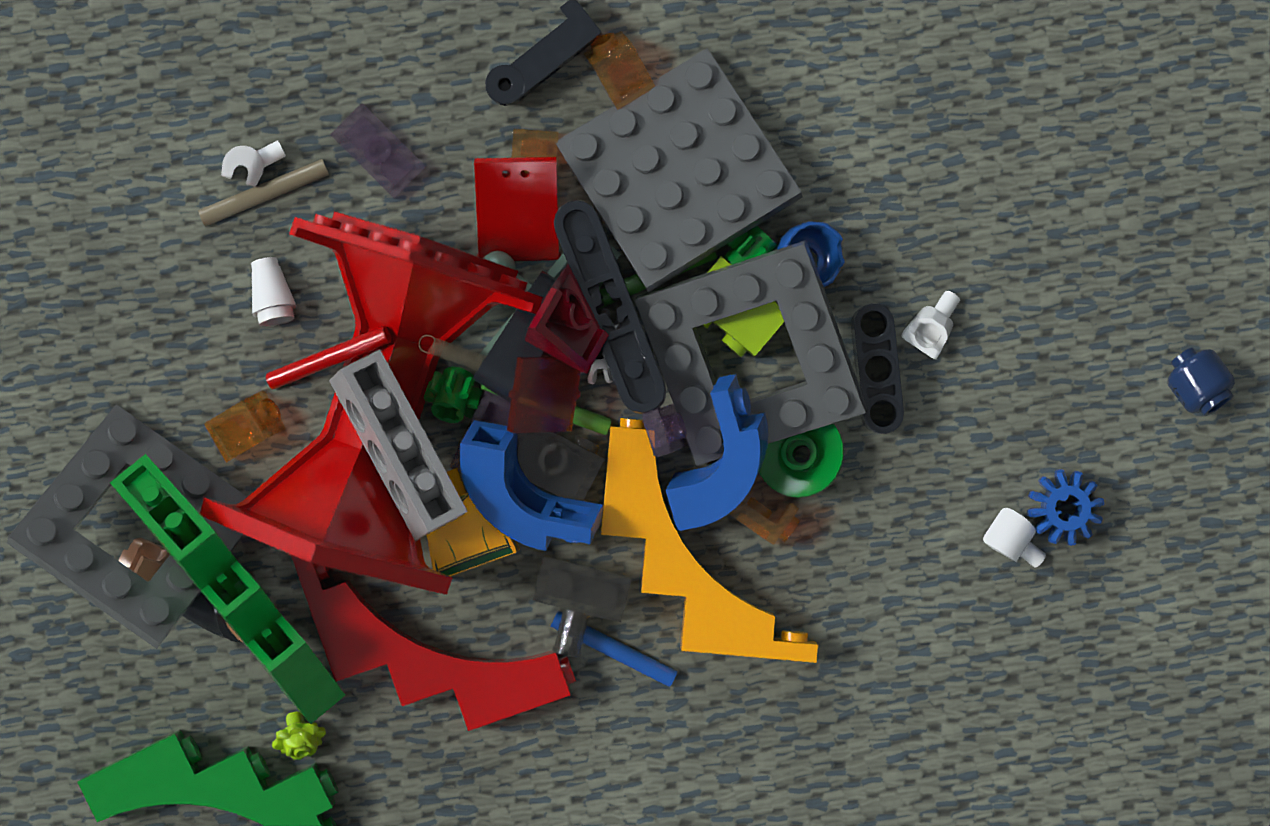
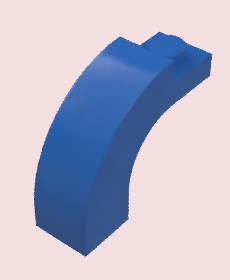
(716, 490)
(511, 500)

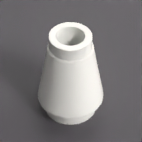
(270, 293)

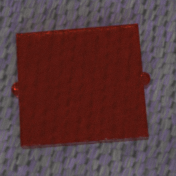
(543, 395)

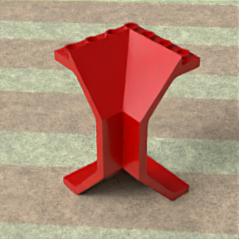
(330, 497)

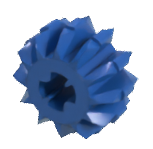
(1061, 492)

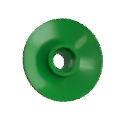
(809, 478)

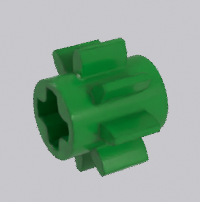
(749, 245)
(453, 394)

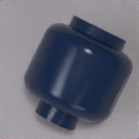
(1201, 381)

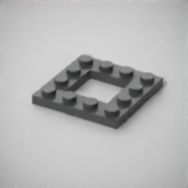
(780, 276)
(52, 543)

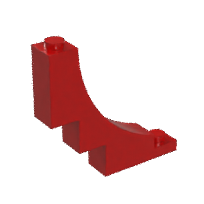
(363, 640)

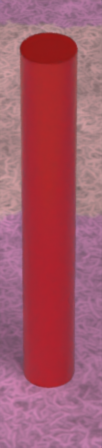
(328, 357)

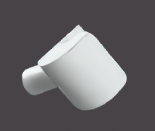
(252, 160)
(932, 326)
(1012, 535)

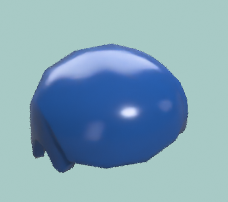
(823, 242)

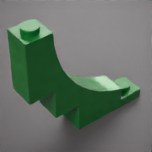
(228, 588)

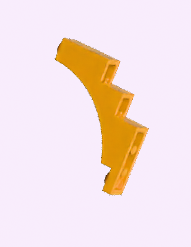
(712, 616)

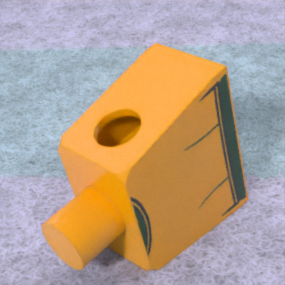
(468, 539)

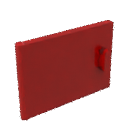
(517, 207)

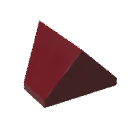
(567, 325)

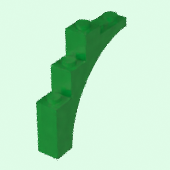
(170, 775)

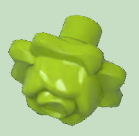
(298, 738)

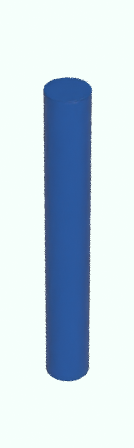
(624, 654)

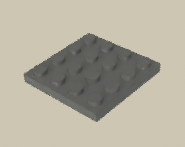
(679, 170)

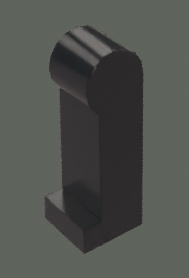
(515, 81)

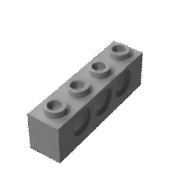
(397, 445)

